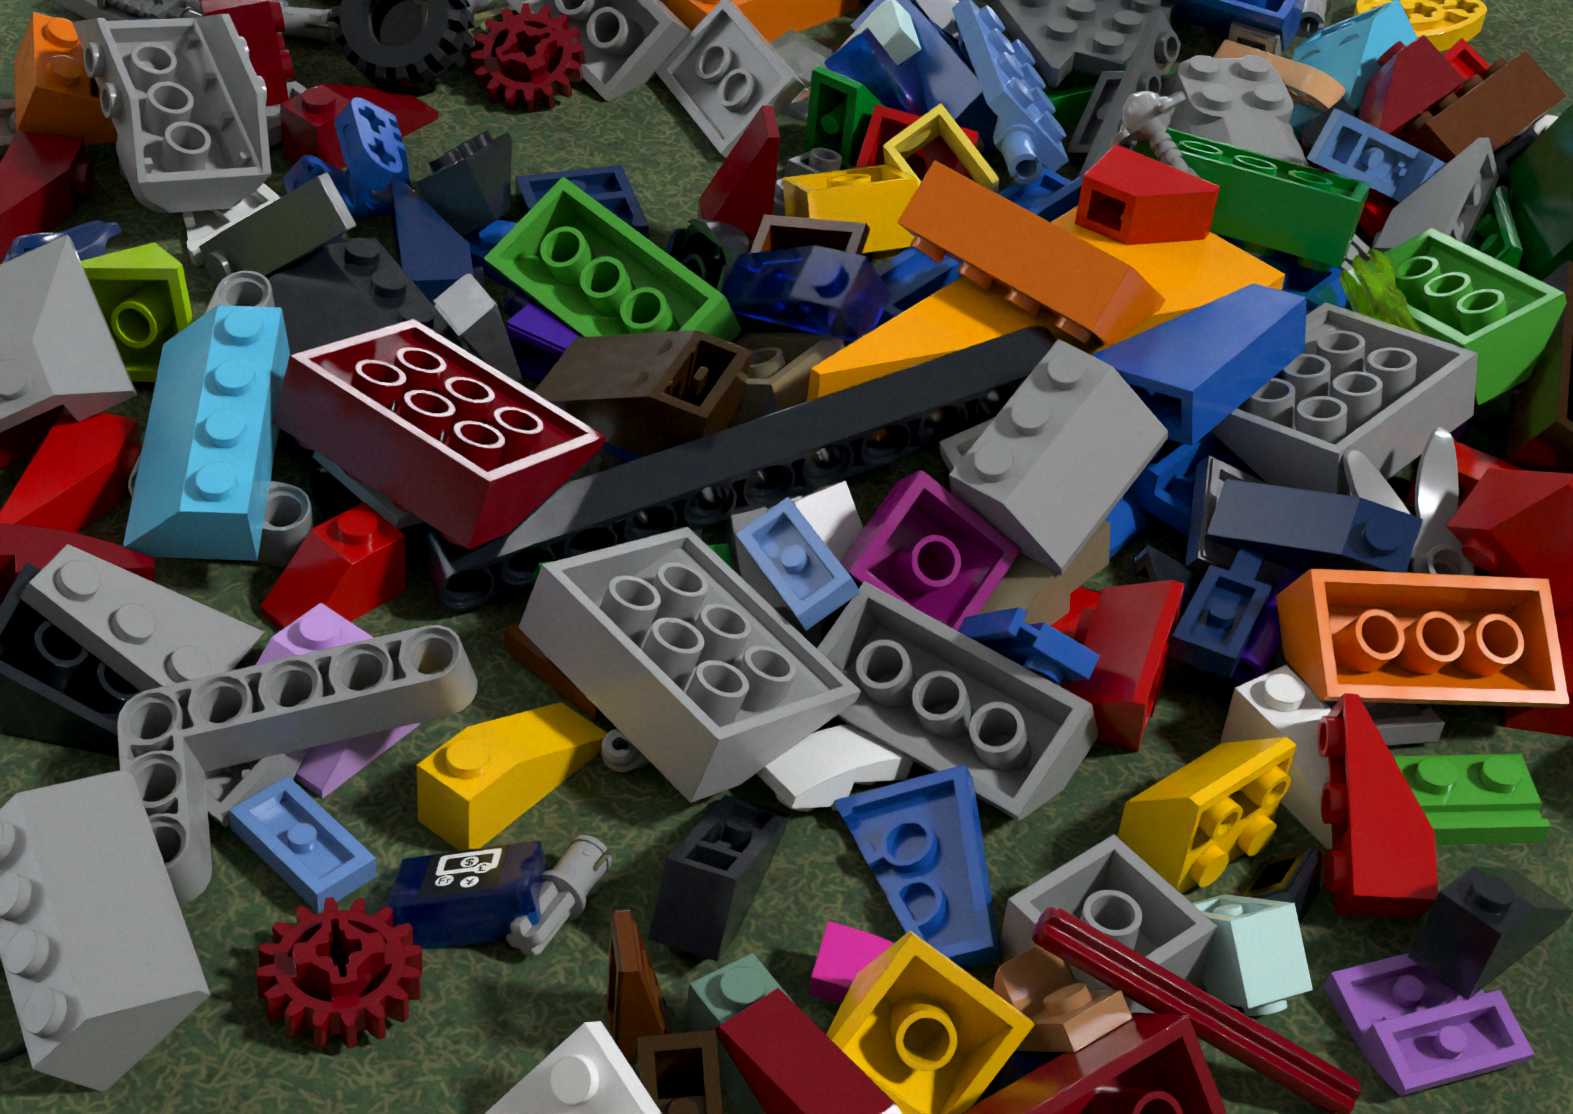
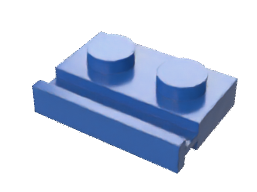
(1031, 646)

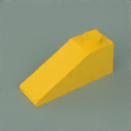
(500, 771)

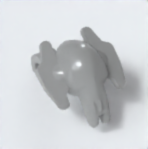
(1146, 119)

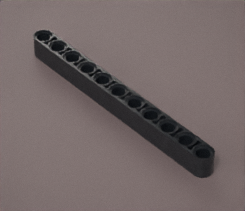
(744, 466)

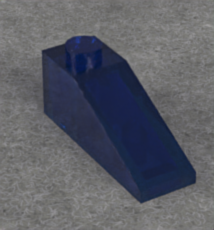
(809, 290)

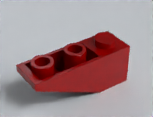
(1380, 835)

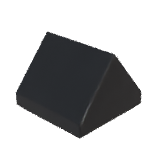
(1288, 879)

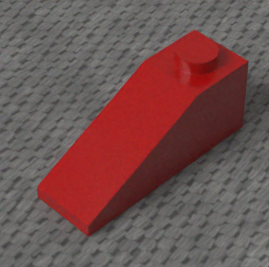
(76, 473)

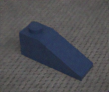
(427, 245)
(1313, 528)

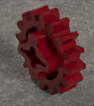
(524, 56)
(304, 982)

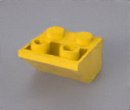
(1210, 811)

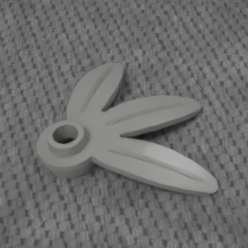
(1435, 502)

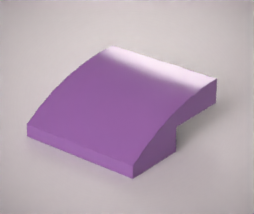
(1422, 1029)

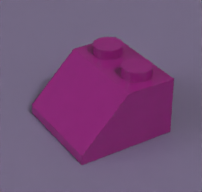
(930, 551)

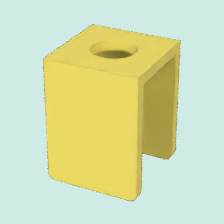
(927, 128)

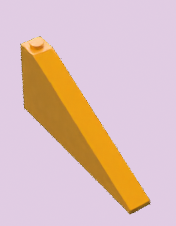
(967, 315)

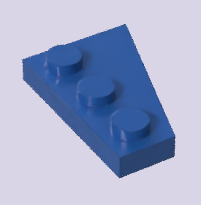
(930, 860)

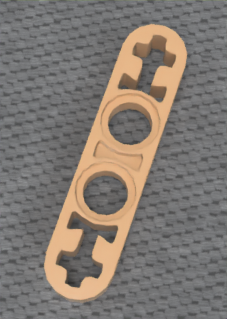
(1304, 83)

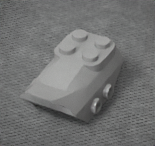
(1235, 104)
(181, 108)

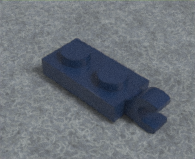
(1222, 616)

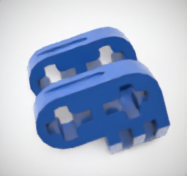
(372, 155)

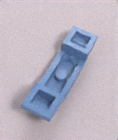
(1372, 156)

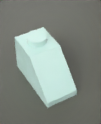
(1254, 953)

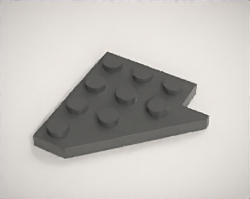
(1078, 33)

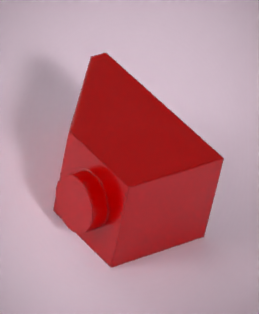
(344, 564)

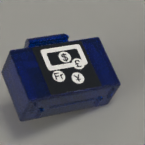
(468, 893)

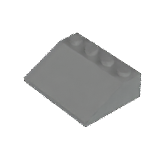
(1355, 390)
(683, 658)

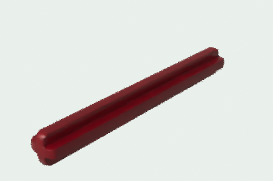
(1211, 1018)

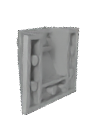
(55, 339)

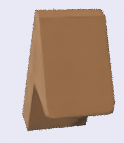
(1063, 1012)

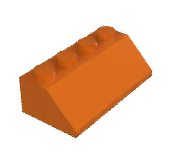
(1028, 257)
(1424, 638)

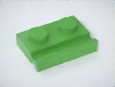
(1476, 798)

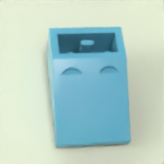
(1350, 54)

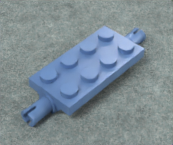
(1013, 90)

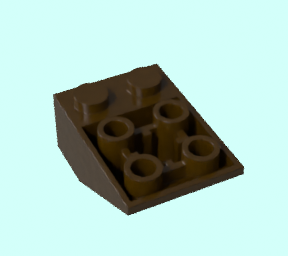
(650, 386)

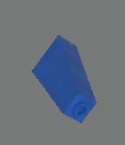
(1211, 357)

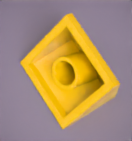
(926, 1029)

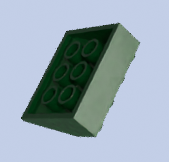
(1542, 199)

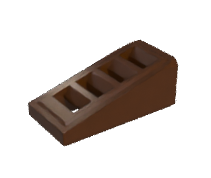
(633, 992)

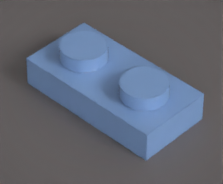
(797, 563)
(302, 843)

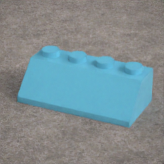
(211, 438)

